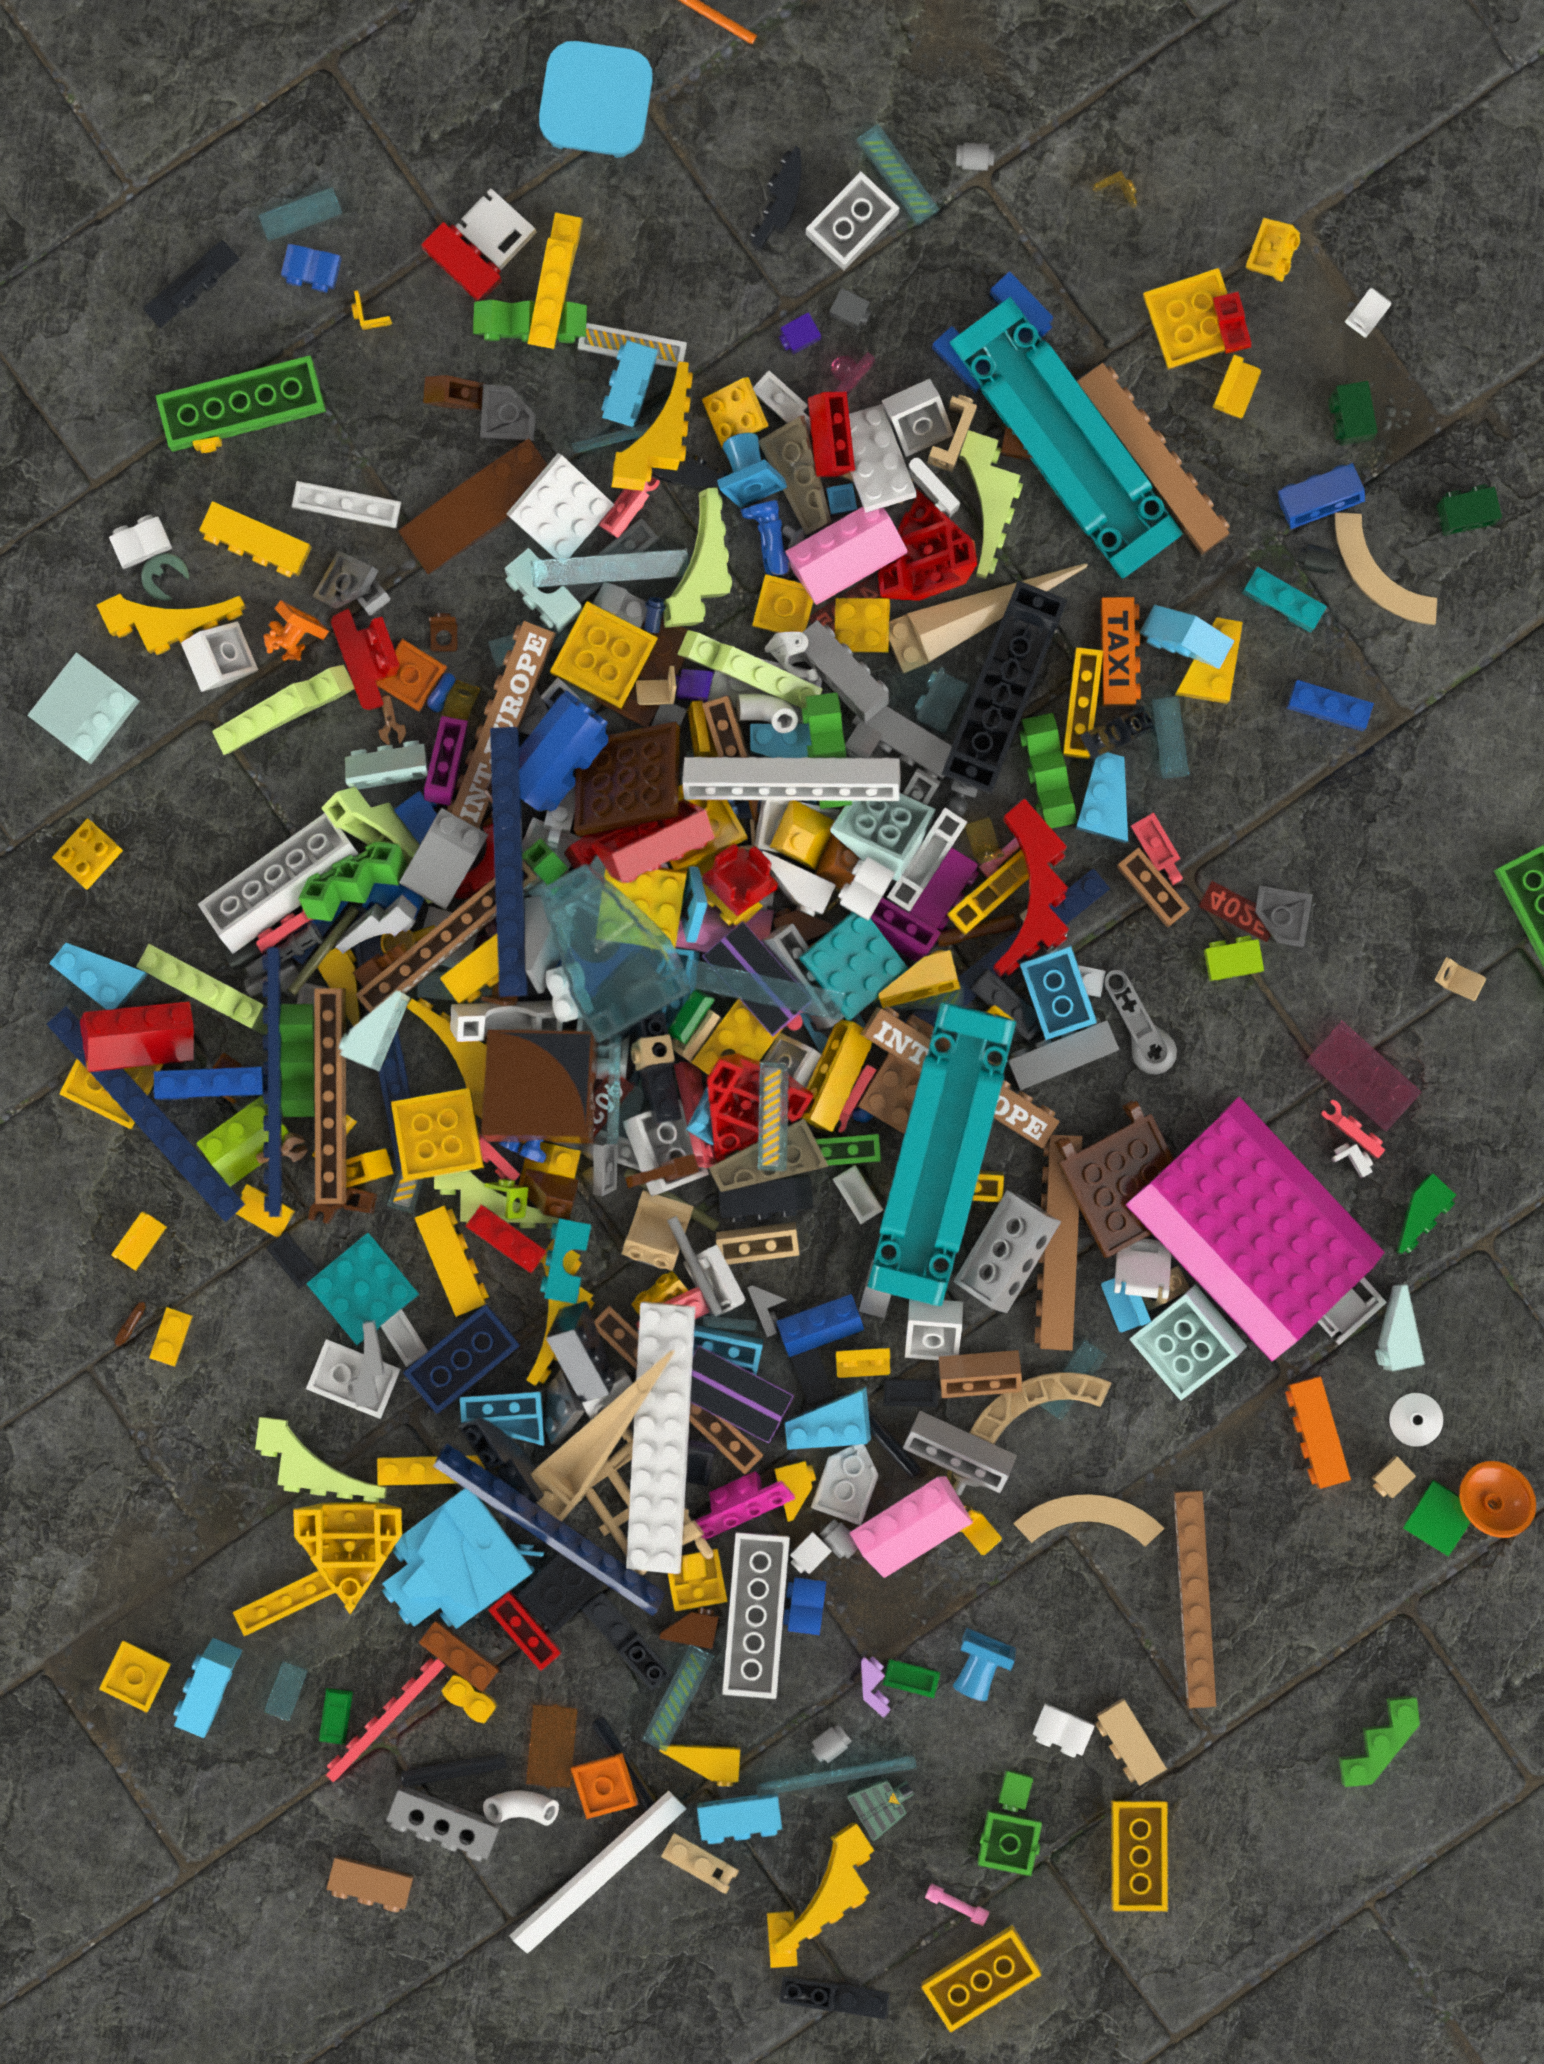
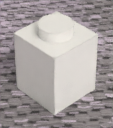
(809, 1553)

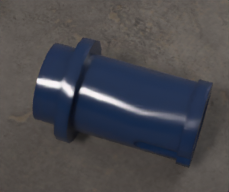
(655, 607)

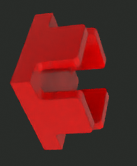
(740, 878)

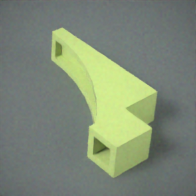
(995, 493)
(707, 569)
(747, 669)
(283, 707)
(370, 824)
(203, 988)
(474, 1194)
(303, 1469)

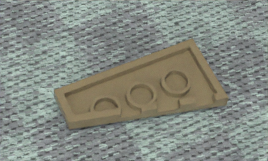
(792, 455)
(742, 1168)

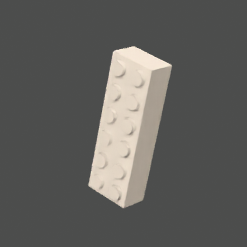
(274, 883)
(756, 1615)

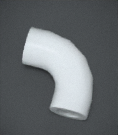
(767, 709)
(521, 1804)

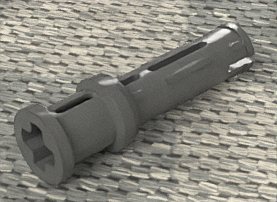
(295, 945)

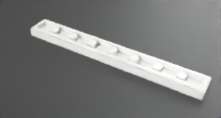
(597, 1872)

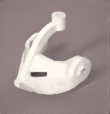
(789, 646)

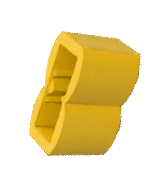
(475, 1703)

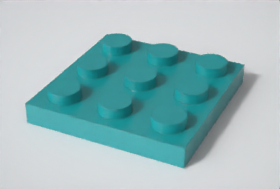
(854, 961)
(362, 1287)

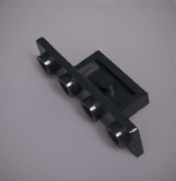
(188, 286)

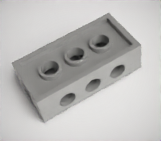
(1007, 1251)
(435, 1809)

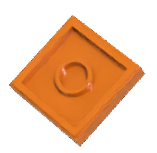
(415, 677)
(604, 1785)

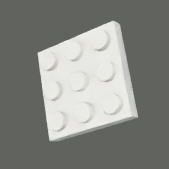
(560, 508)

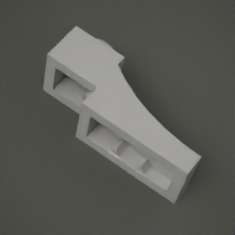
(377, 921)
(364, 1386)

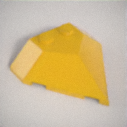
(348, 1542)

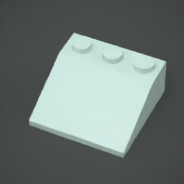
(83, 708)
(386, 765)
(885, 830)
(374, 1034)
(1399, 1336)
(1188, 1342)

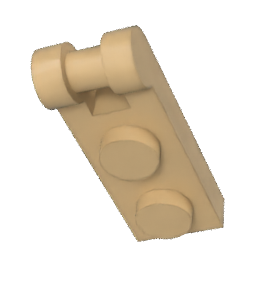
(699, 1862)

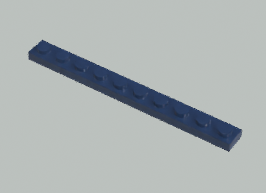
(508, 861)
(1078, 898)
(393, 1070)
(272, 1094)
(153, 1123)
(549, 1529)

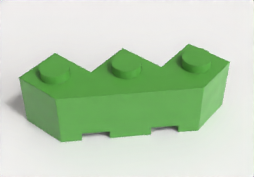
(513, 320)
(826, 733)
(1048, 770)
(352, 879)
(298, 1060)
(1381, 1743)

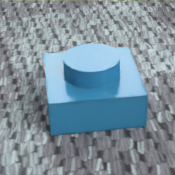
(841, 499)

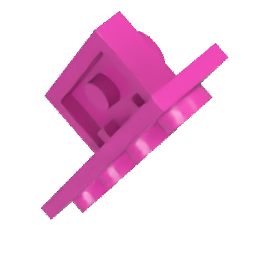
(741, 1502)

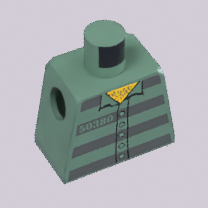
(880, 1805)

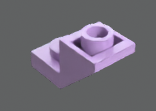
(871, 1677)

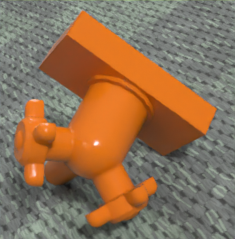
(288, 636)

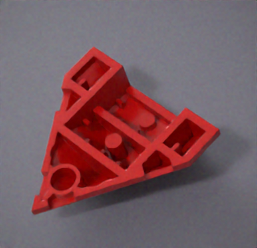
(937, 555)
(735, 1103)

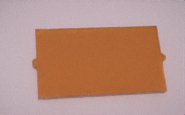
(551, 1746)

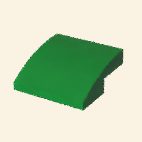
(1438, 1518)

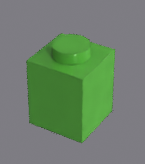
(544, 862)
(1015, 1790)

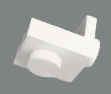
(1360, 1160)

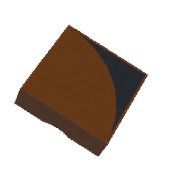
(539, 1086)

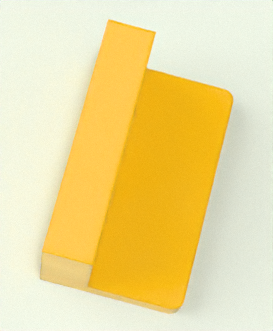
(1237, 387)
(700, 732)
(255, 1213)
(139, 1240)

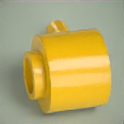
(407, 938)

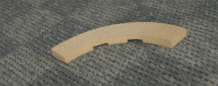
(1371, 578)
(1035, 1392)
(1088, 1508)

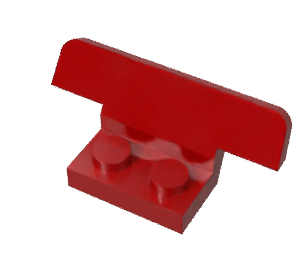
(367, 656)

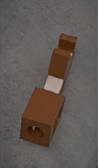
(377, 964)
(670, 1170)
(366, 1204)

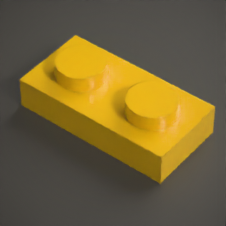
(171, 1336)
(777, 1924)

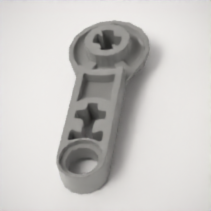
(1142, 1030)

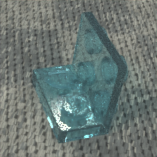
(941, 701)

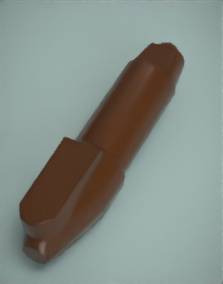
(127, 1329)

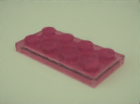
(1363, 1076)

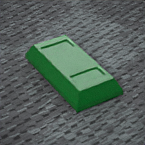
(690, 1016)
(911, 1678)
(335, 1716)

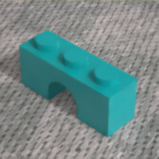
(1286, 599)
(567, 1237)

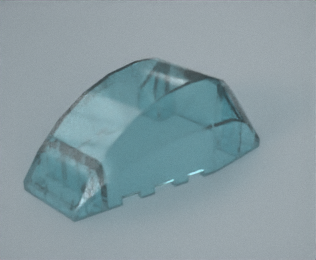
(610, 952)

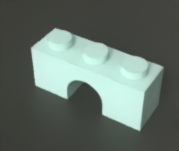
(557, 608)

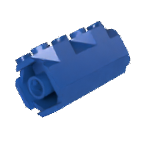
(561, 742)

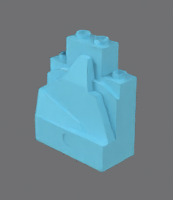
(455, 1563)

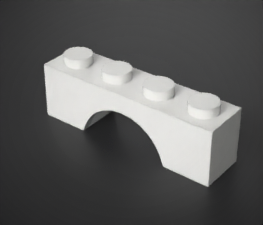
(926, 860)
(473, 1021)

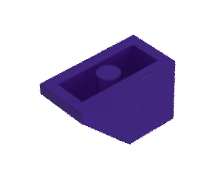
(694, 685)

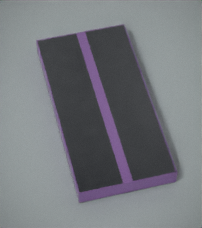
(746, 953)
(737, 1395)

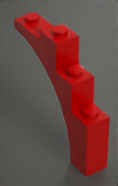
(1040, 849)

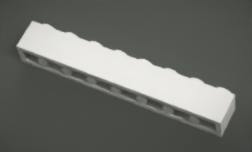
(791, 779)

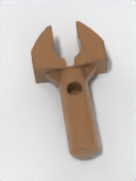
(390, 722)
(287, 1150)

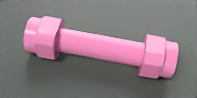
(991, 867)
(978, 1914)

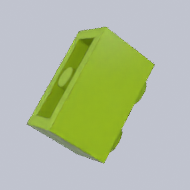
(1233, 959)

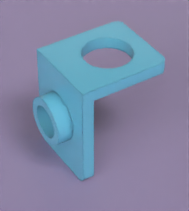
(526, 1549)

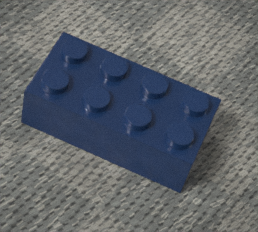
(462, 1358)

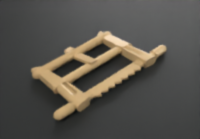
(611, 1525)

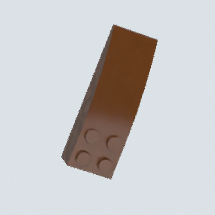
(472, 508)

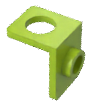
(513, 1192)

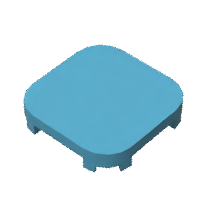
(595, 98)

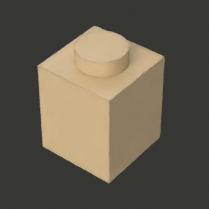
(1392, 1477)

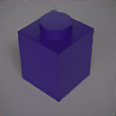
(799, 334)

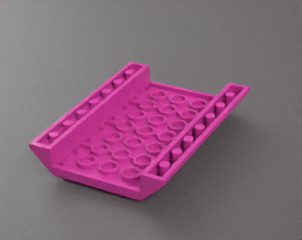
(1256, 1229)

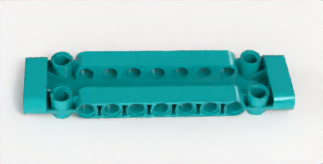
(1066, 437)
(941, 1154)

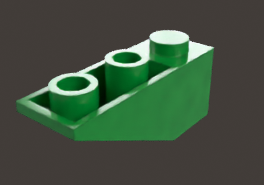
(1424, 1206)

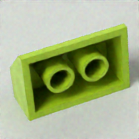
(237, 1142)

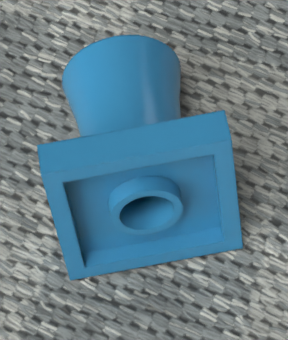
(751, 476)
(981, 1665)

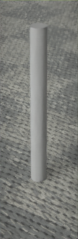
(694, 1266)

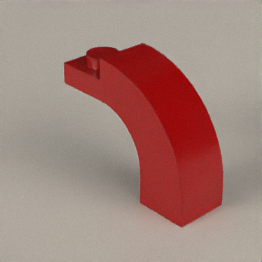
(483, 873)

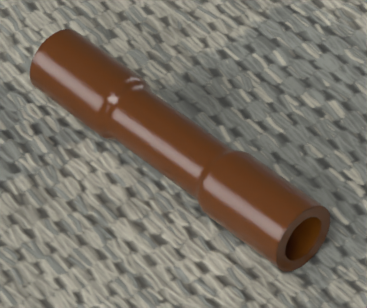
(993, 926)

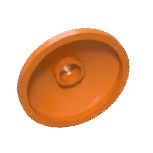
(1506, 1491)

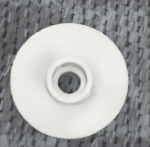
(1402, 1419)

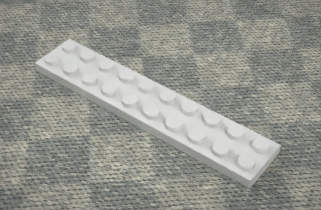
(661, 1440)

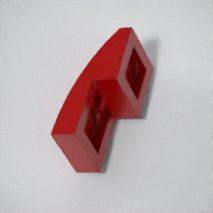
(1231, 322)

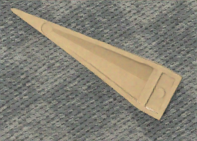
(937, 629)
(576, 1463)

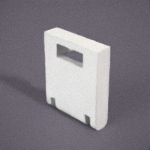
(491, 224)
(933, 487)
(1143, 1270)
(720, 1279)
(1351, 1312)

